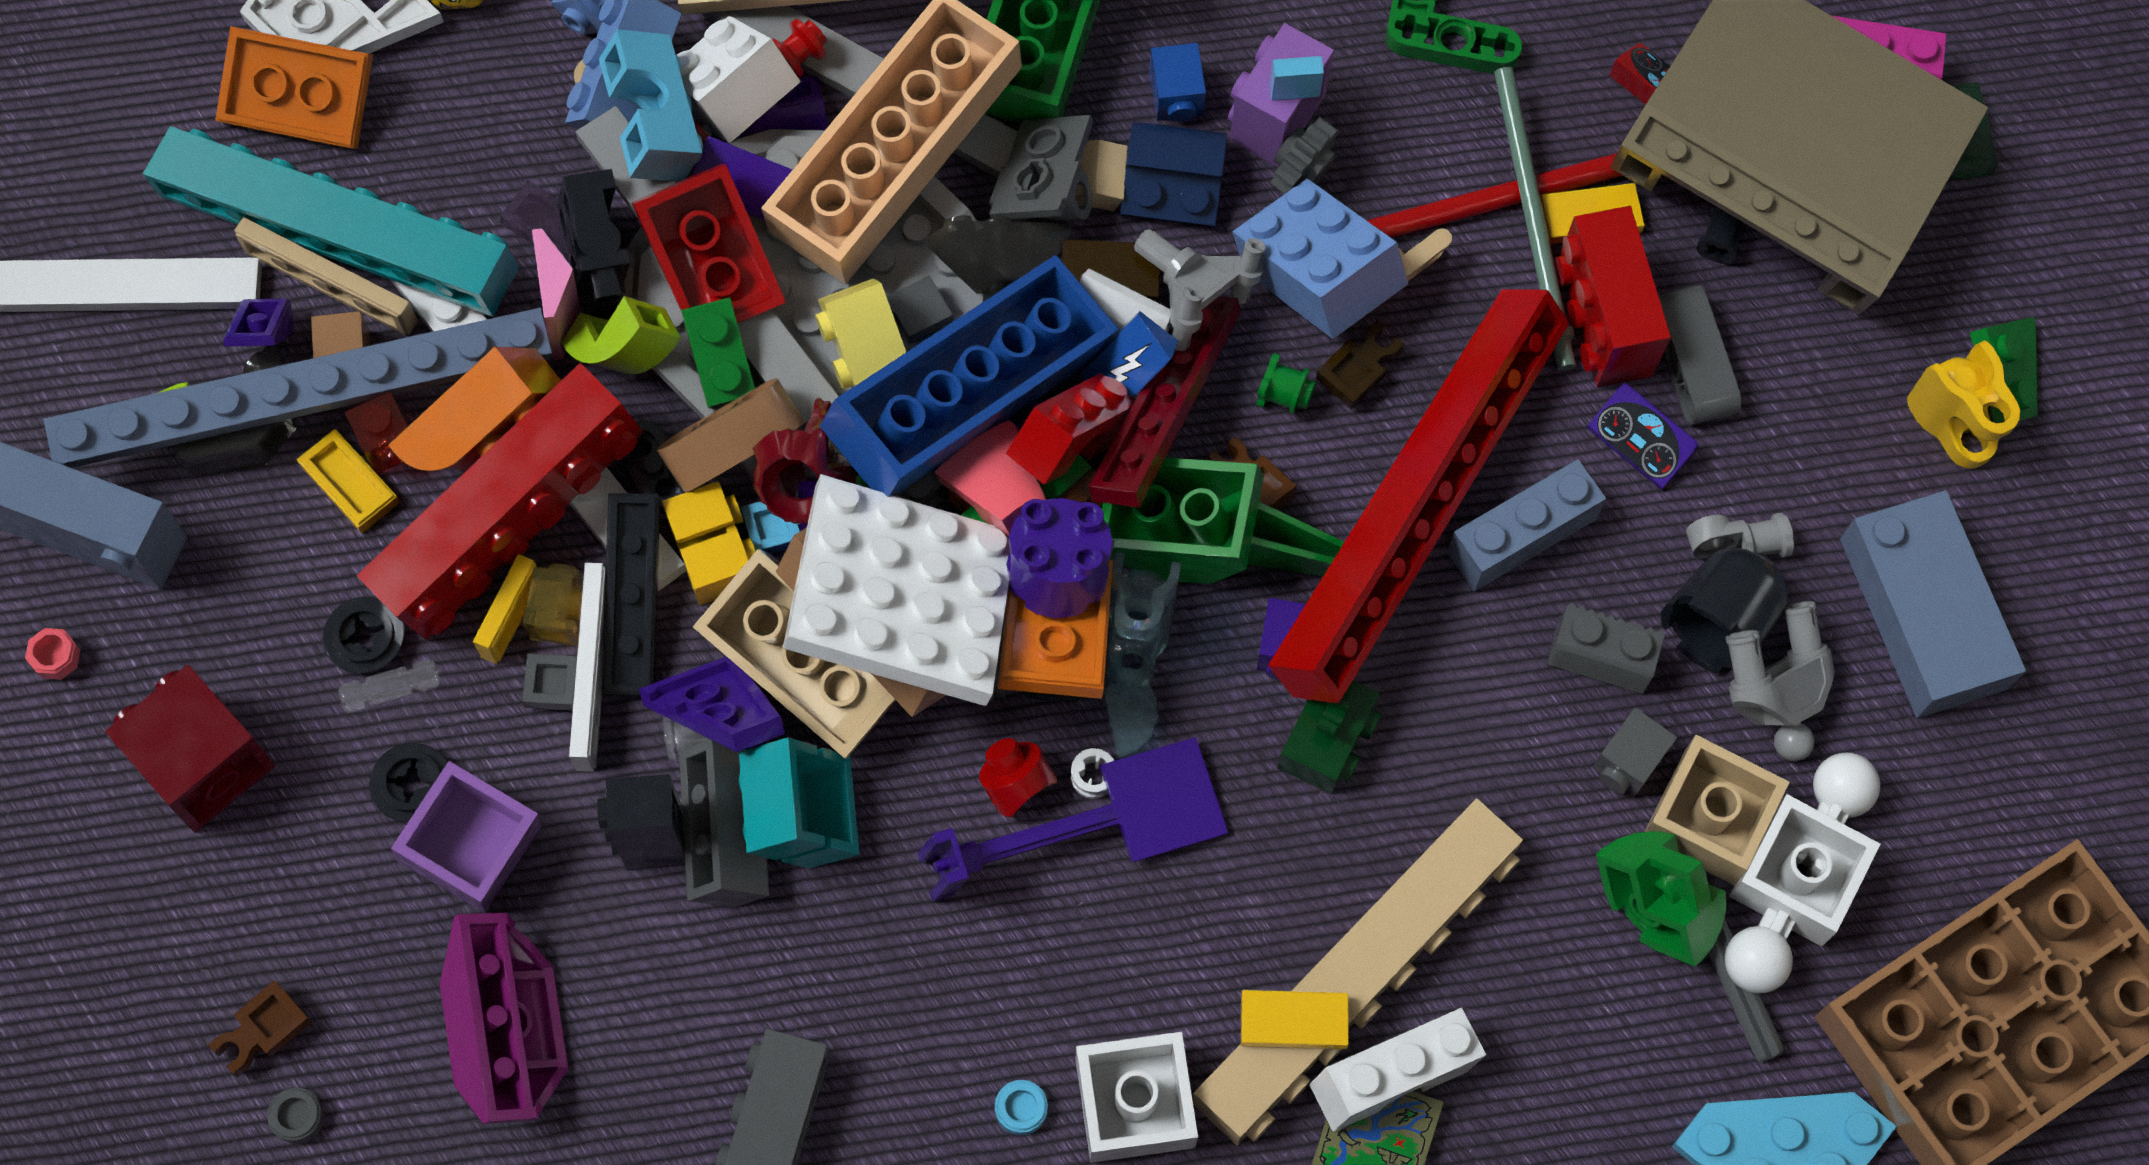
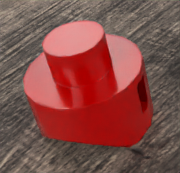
(1014, 774)

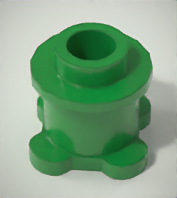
(1285, 386)

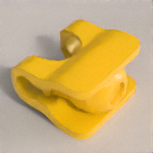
(1956, 400)

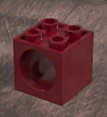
(189, 747)

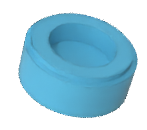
(1021, 1107)

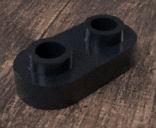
(650, 471)

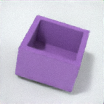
(1265, 123)
(466, 836)

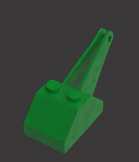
(1207, 522)

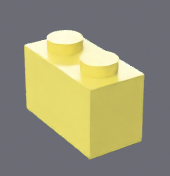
(861, 330)

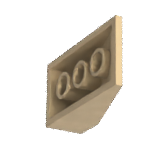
(750, 629)

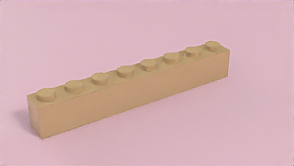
(1365, 963)

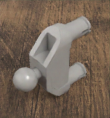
(1788, 688)

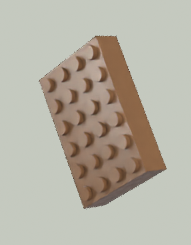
(2002, 1014)

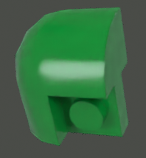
(1663, 894)

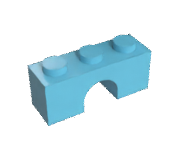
(662, 134)

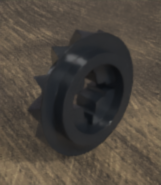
(342, 630)
(397, 766)

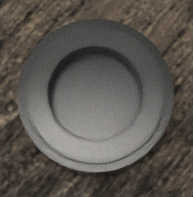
(295, 1115)

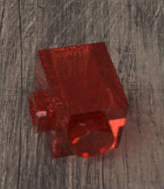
(376, 426)

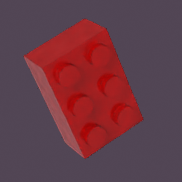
(1612, 297)

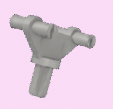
(1200, 279)

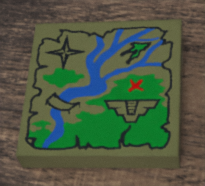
(1392, 1136)

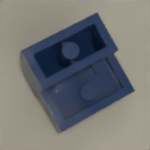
(1173, 174)

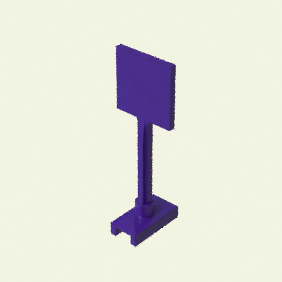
(1156, 799)

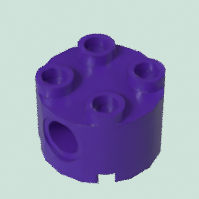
(1059, 556)

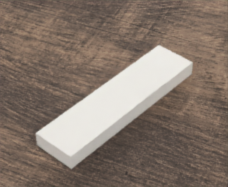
(589, 671)

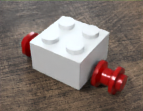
(743, 73)

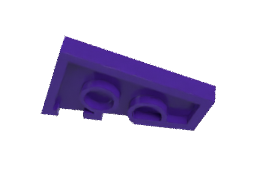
(718, 704)

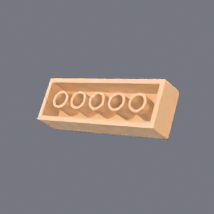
(892, 137)

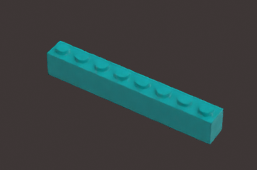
(333, 219)

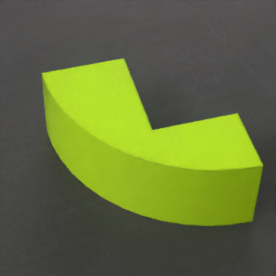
(628, 342)

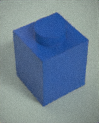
(1177, 82)

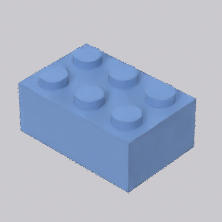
(1323, 258)

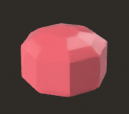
(52, 653)

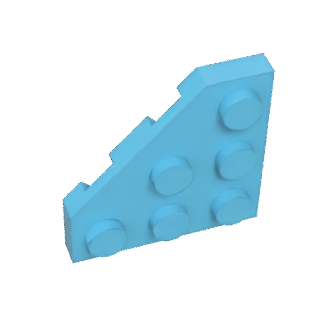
(1785, 1132)

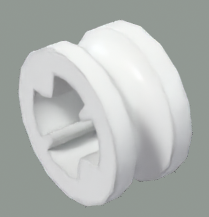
(1078, 771)

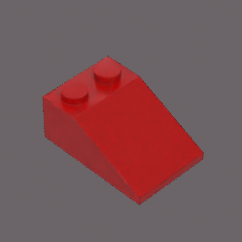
(708, 244)

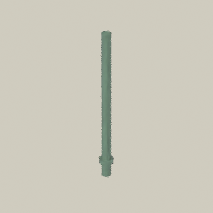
(1532, 205)

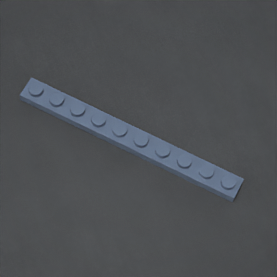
(286, 390)

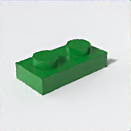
(718, 351)

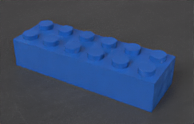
(968, 378)

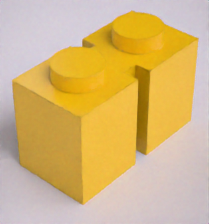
(708, 539)

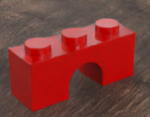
(1069, 424)

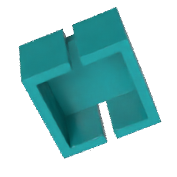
(798, 803)

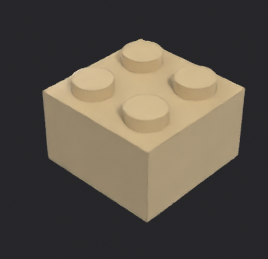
(1718, 808)

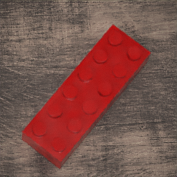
(502, 503)

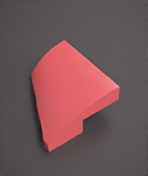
(990, 478)

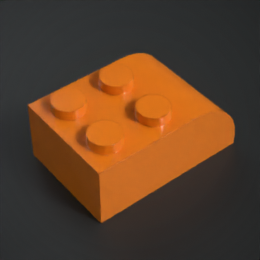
(476, 410)

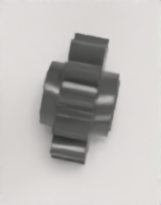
(1305, 155)

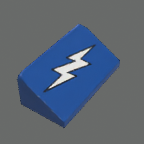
(1133, 354)

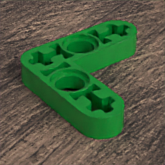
(1421, 18)

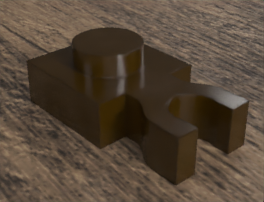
(1356, 369)

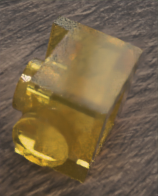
(553, 605)

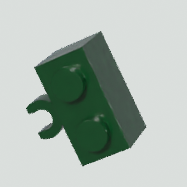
(1326, 736)

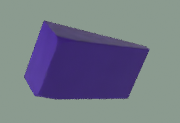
(260, 323)

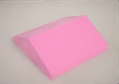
(557, 291)

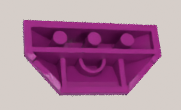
(501, 1019)

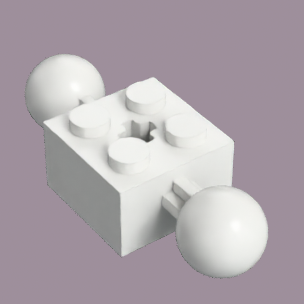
(1836, 864)

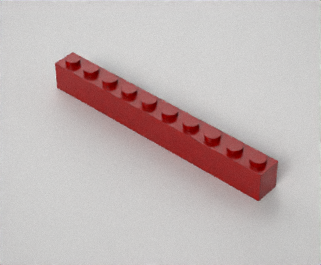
(1418, 496)

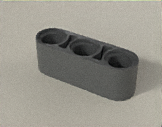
(1698, 358)

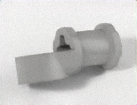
(1761, 537)

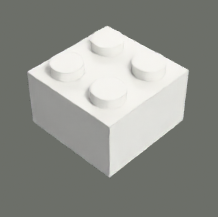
(1136, 1097)

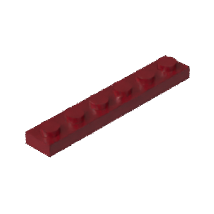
(1161, 411)

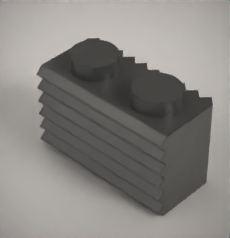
(1605, 648)

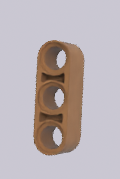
(728, 434)

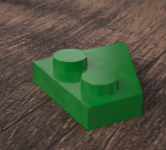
(2017, 352)

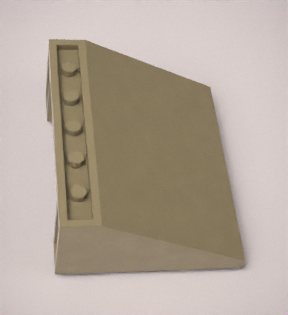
(1805, 137)

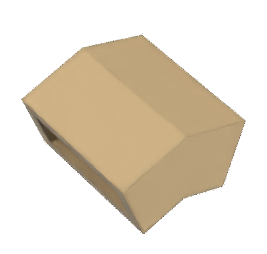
(1106, 170)

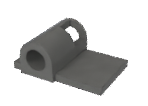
(1045, 172)

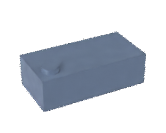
(87, 517)
(1932, 604)

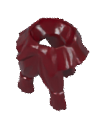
(781, 468)

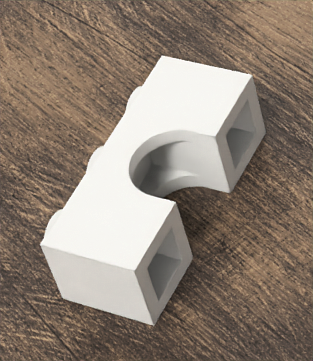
(1396, 1067)

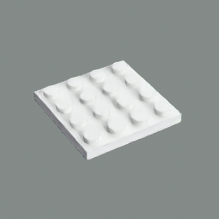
(900, 591)

